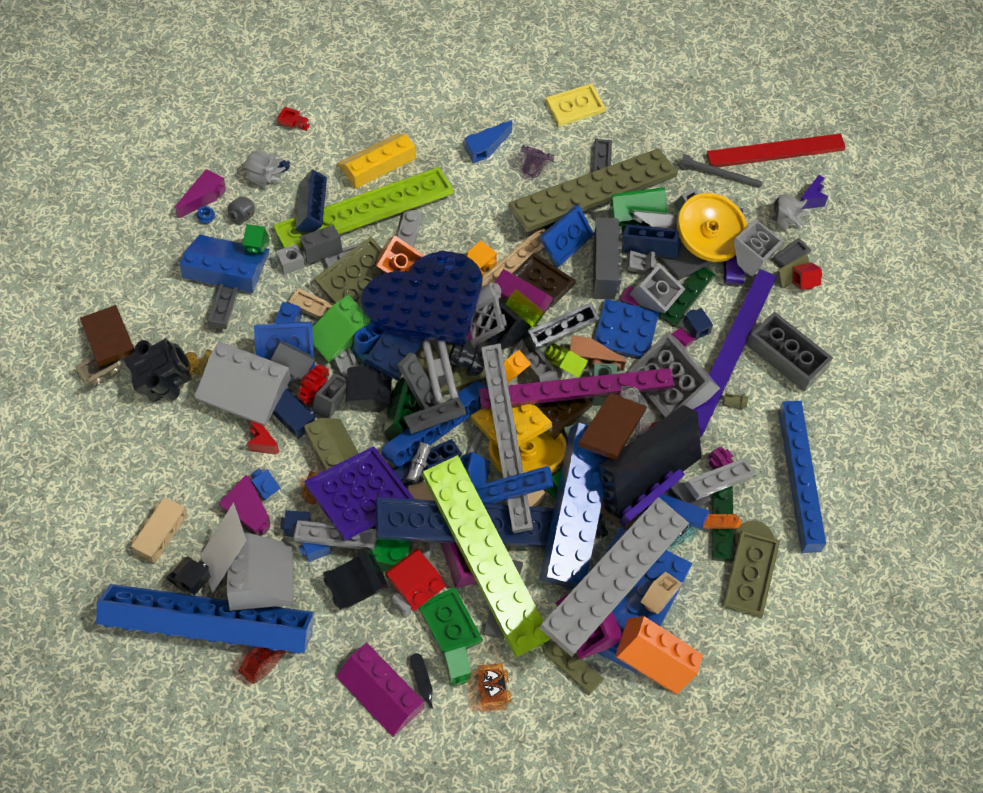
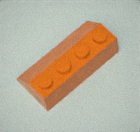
(658, 654)

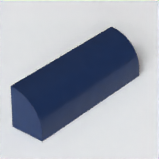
(311, 202)

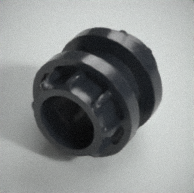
(467, 357)

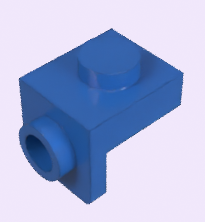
(264, 483)

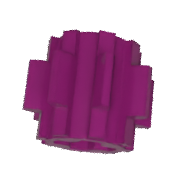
(719, 457)

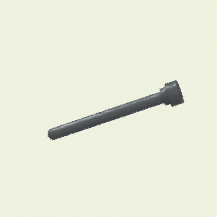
(688, 162)

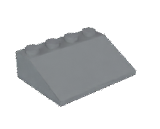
(690, 380)
(242, 383)
(261, 574)

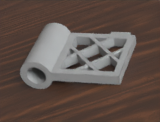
(489, 296)

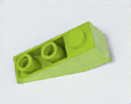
(565, 359)

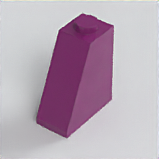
(248, 507)

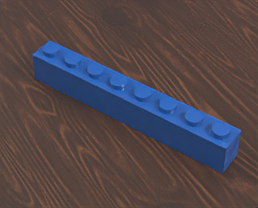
(801, 477)

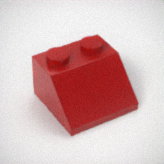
(415, 579)

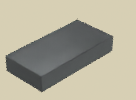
(791, 253)

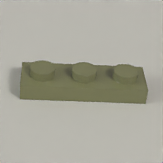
(574, 667)

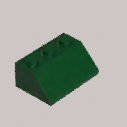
(402, 404)

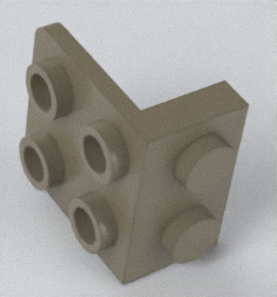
(93, 374)

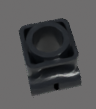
(158, 369)

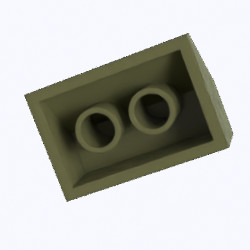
(329, 441)

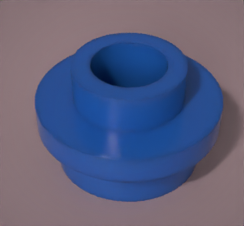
(205, 210)

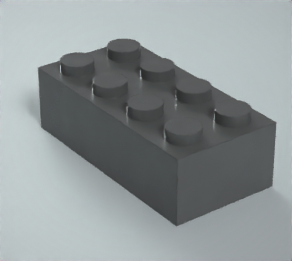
(607, 258)
(789, 351)

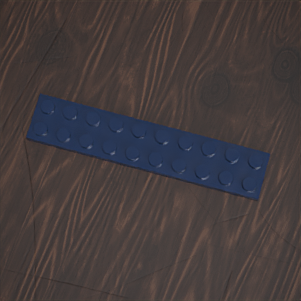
(424, 522)

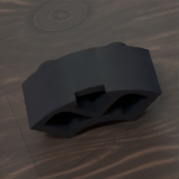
(189, 575)

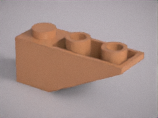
(595, 352)

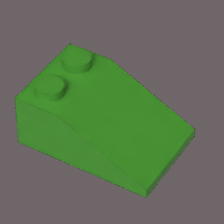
(338, 327)

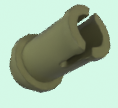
(736, 400)

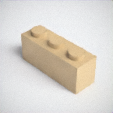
(159, 530)

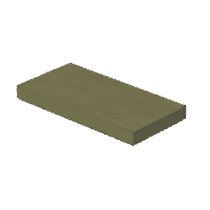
(751, 573)

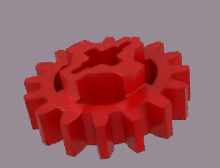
(313, 383)

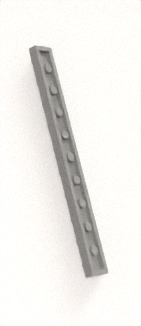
(506, 433)

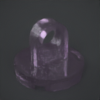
(536, 157)

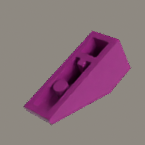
(202, 192)

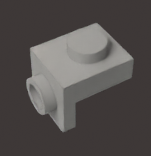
(639, 262)

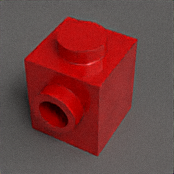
(807, 276)

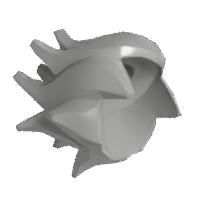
(262, 167)
(787, 210)

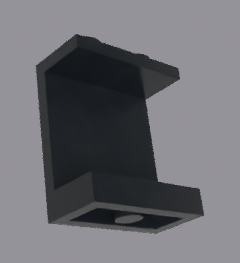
(355, 580)

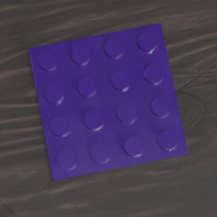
(350, 491)

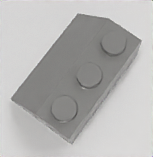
(755, 247)

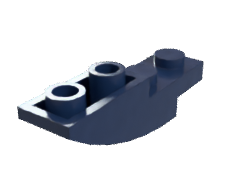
(436, 456)

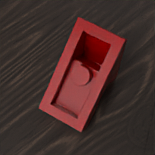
(262, 440)

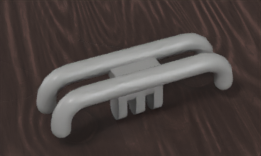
(439, 370)

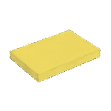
(575, 104)

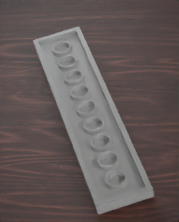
(613, 577)

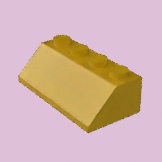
(378, 159)

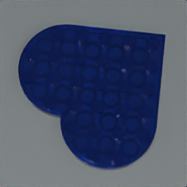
(429, 300)

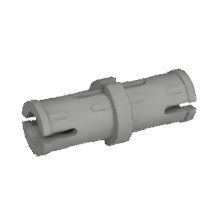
(418, 463)

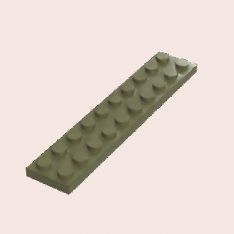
(592, 189)

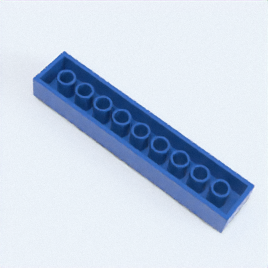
(204, 618)

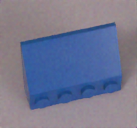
(222, 262)

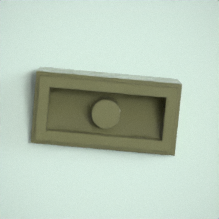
(784, 274)

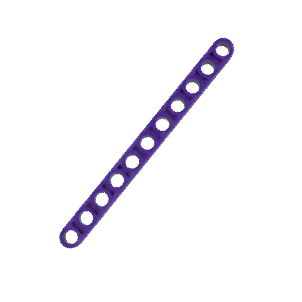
(735, 342)

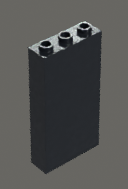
(649, 458)

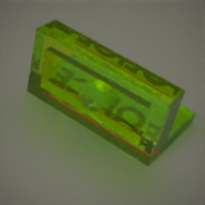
(525, 308)

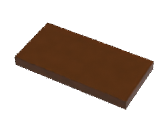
(107, 335)
(612, 426)

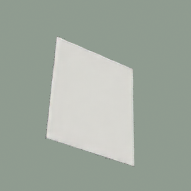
(223, 547)

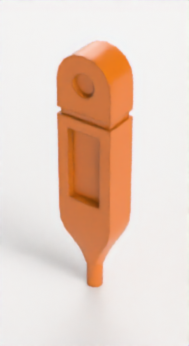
(722, 521)

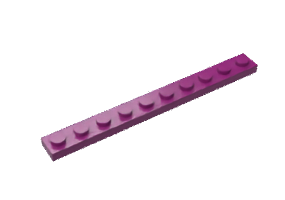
(583, 387)

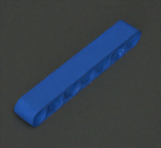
(406, 444)

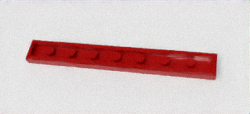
(776, 150)

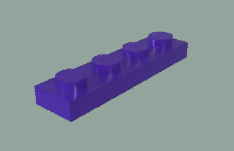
(645, 501)

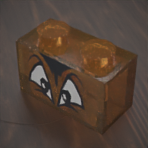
(492, 687)

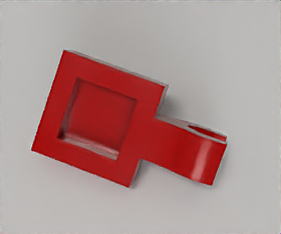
(291, 117)

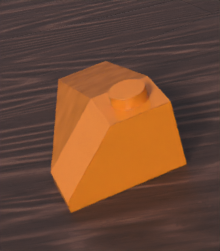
(397, 256)

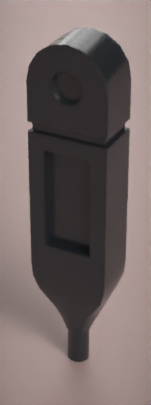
(422, 678)

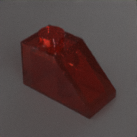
(259, 663)

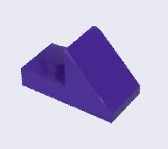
(814, 195)

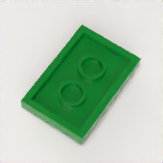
(450, 621)

